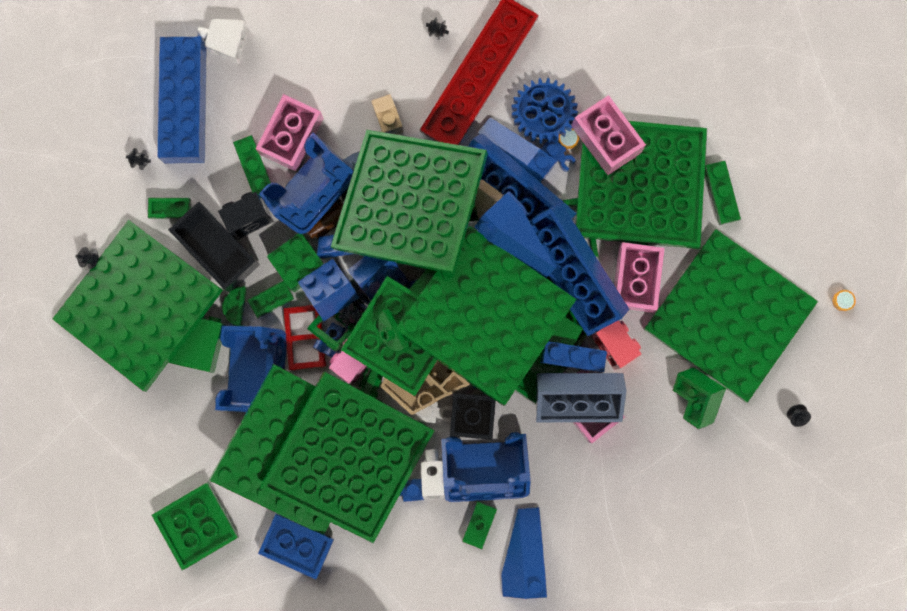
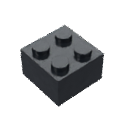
(245, 215)
(472, 416)

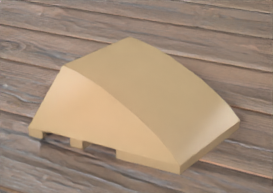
(438, 384)

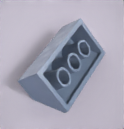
(580, 397)

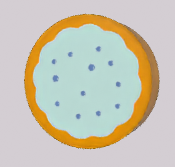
(570, 140)
(844, 300)

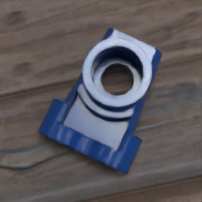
(322, 347)

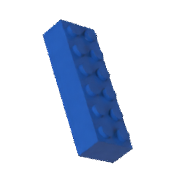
(182, 100)
(507, 175)
(579, 271)

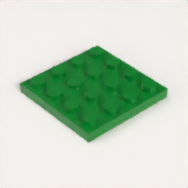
(404, 367)

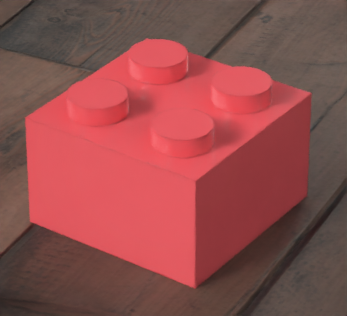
(618, 344)

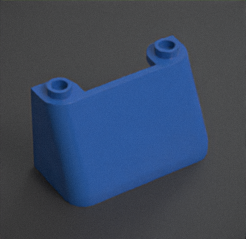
(311, 189)
(251, 358)
(486, 469)

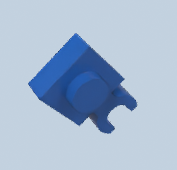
(557, 152)
(412, 490)

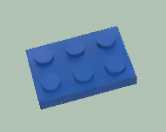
(296, 546)

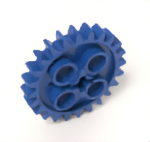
(552, 94)

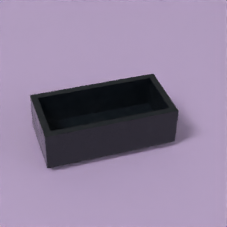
(213, 247)

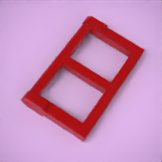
(289, 339)

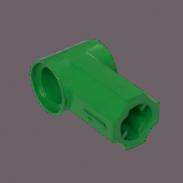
(370, 383)

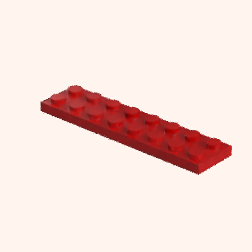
(479, 73)

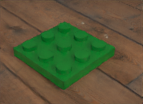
(195, 526)

